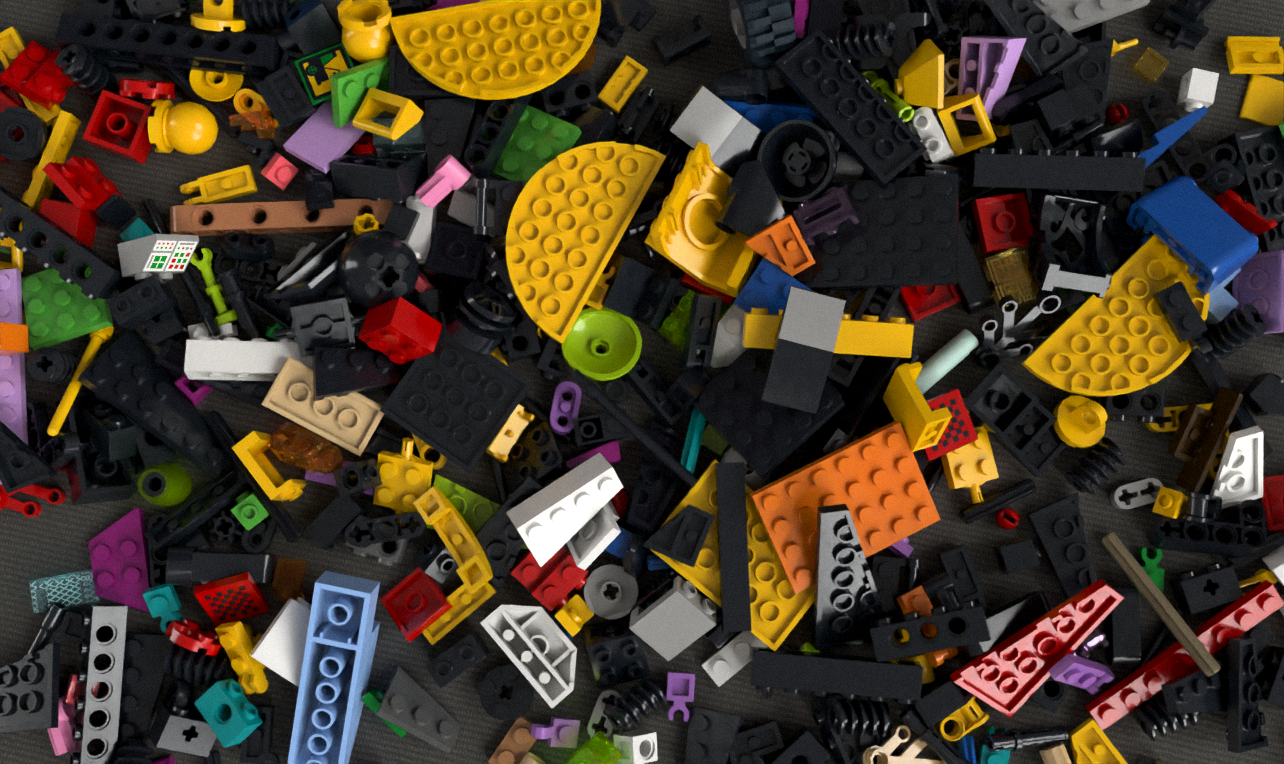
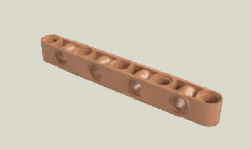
(280, 217)

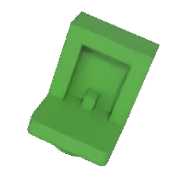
(249, 510)

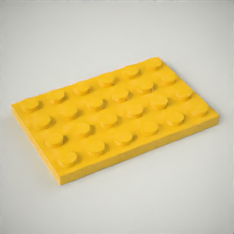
(772, 601)

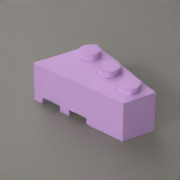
(987, 69)

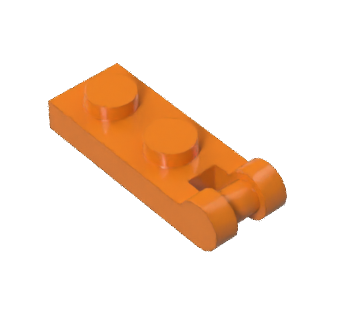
(917, 600)

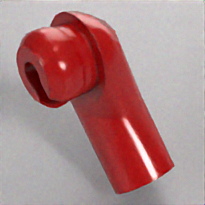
(620, 503)

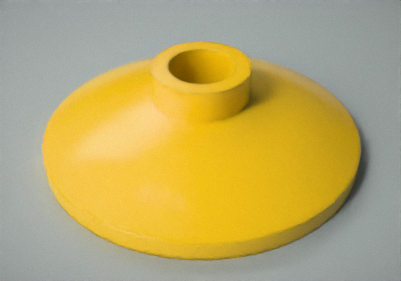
(204, 84)

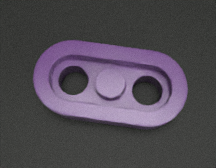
(565, 409)

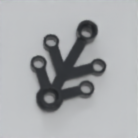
(993, 352)

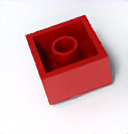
(120, 127)
(400, 331)

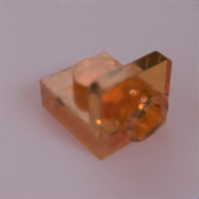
(255, 120)
(289, 579)

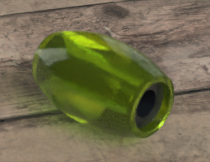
(165, 484)

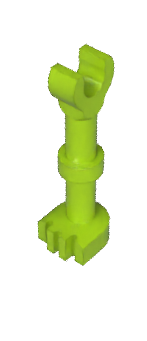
(213, 288)

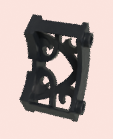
(1051, 267)

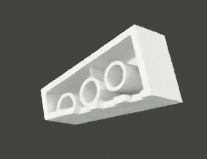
(564, 507)

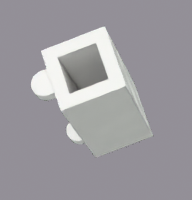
(424, 228)

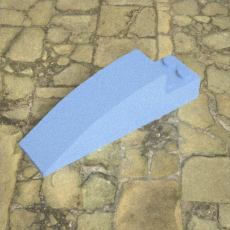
(334, 675)

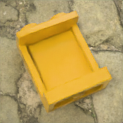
(910, 408)
(251, 453)

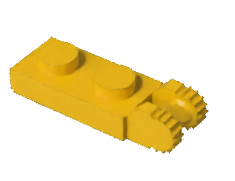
(221, 186)
(238, 647)

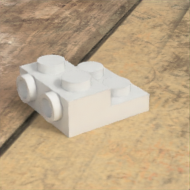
(928, 127)
(594, 536)

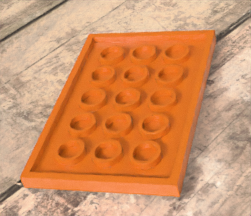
(875, 481)

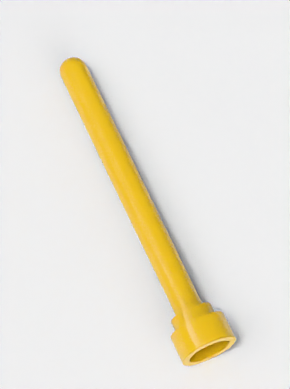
(97, 338)

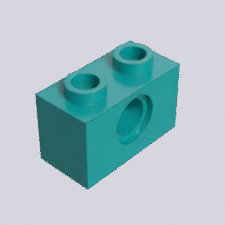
(215, 709)

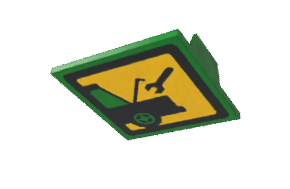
(318, 67)

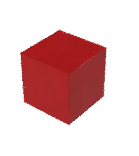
(77, 222)

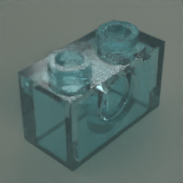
(410, 142)

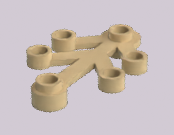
(906, 757)

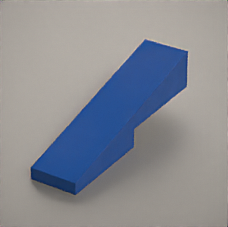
(1168, 136)

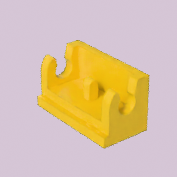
(509, 434)

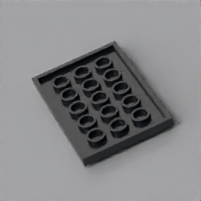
(901, 237)

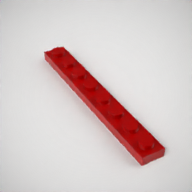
(1176, 661)

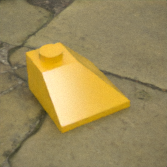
(922, 77)

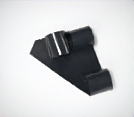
(749, 202)

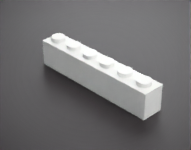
(239, 359)

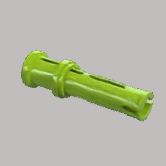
(882, 87)

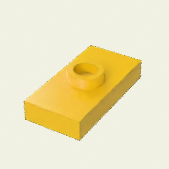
(622, 84)

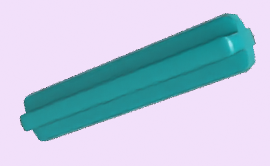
(693, 441)

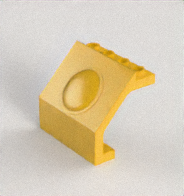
(687, 229)

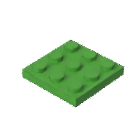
(534, 144)
(59, 309)

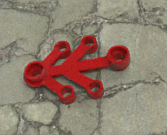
(34, 490)

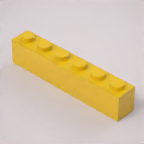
(855, 336)

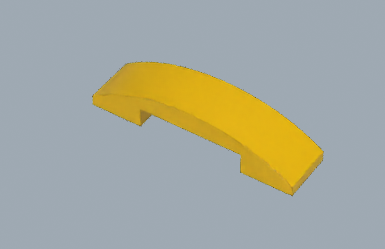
(457, 537)

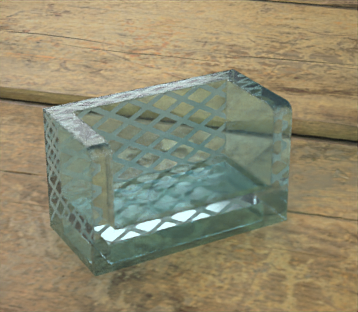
(68, 589)

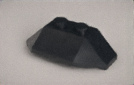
(315, 273)

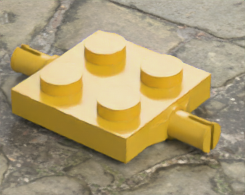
(971, 465)
(402, 478)

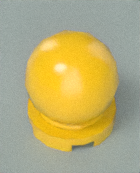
(366, 28)
(185, 127)

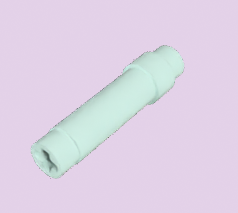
(946, 359)

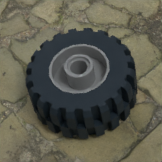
(761, 30)

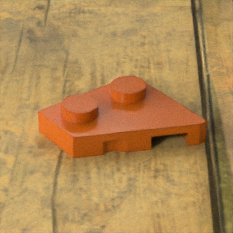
(782, 246)

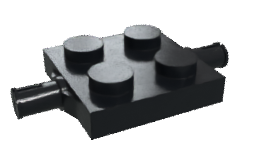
(321, 324)

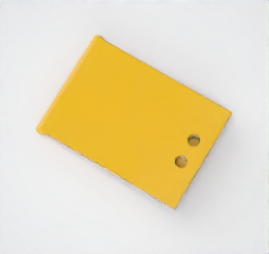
(1263, 101)

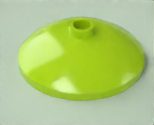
(605, 331)

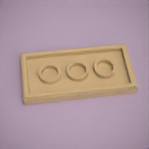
(342, 419)

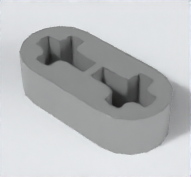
(1135, 487)
(599, 711)

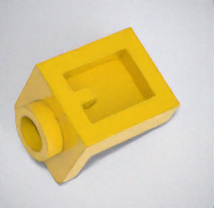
(1170, 503)
(574, 614)

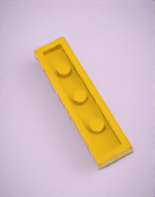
(10, 47)
(55, 151)

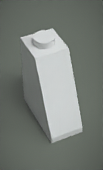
(285, 640)

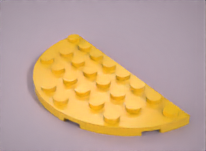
(498, 44)
(570, 226)
(1124, 338)

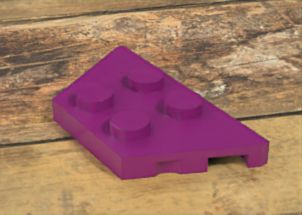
(122, 561)

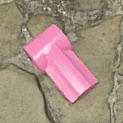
(447, 177)
(62, 736)

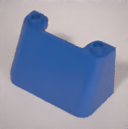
(1194, 230)

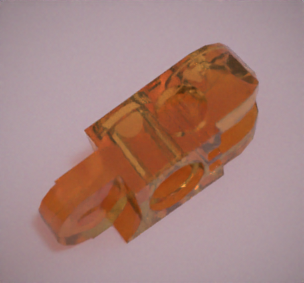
(321, 456)

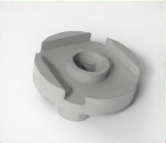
(604, 605)

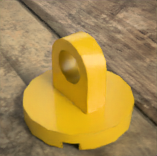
(218, 17)
(1080, 421)

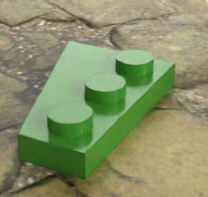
(352, 86)

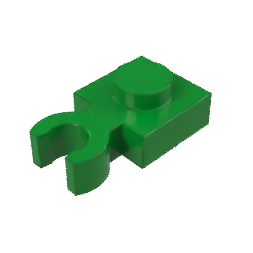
(1150, 566)

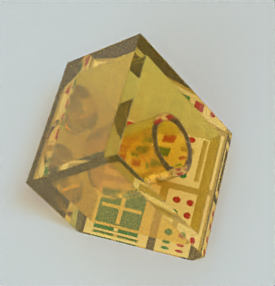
(1011, 276)

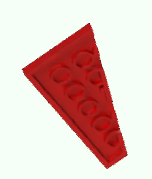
(1021, 663)

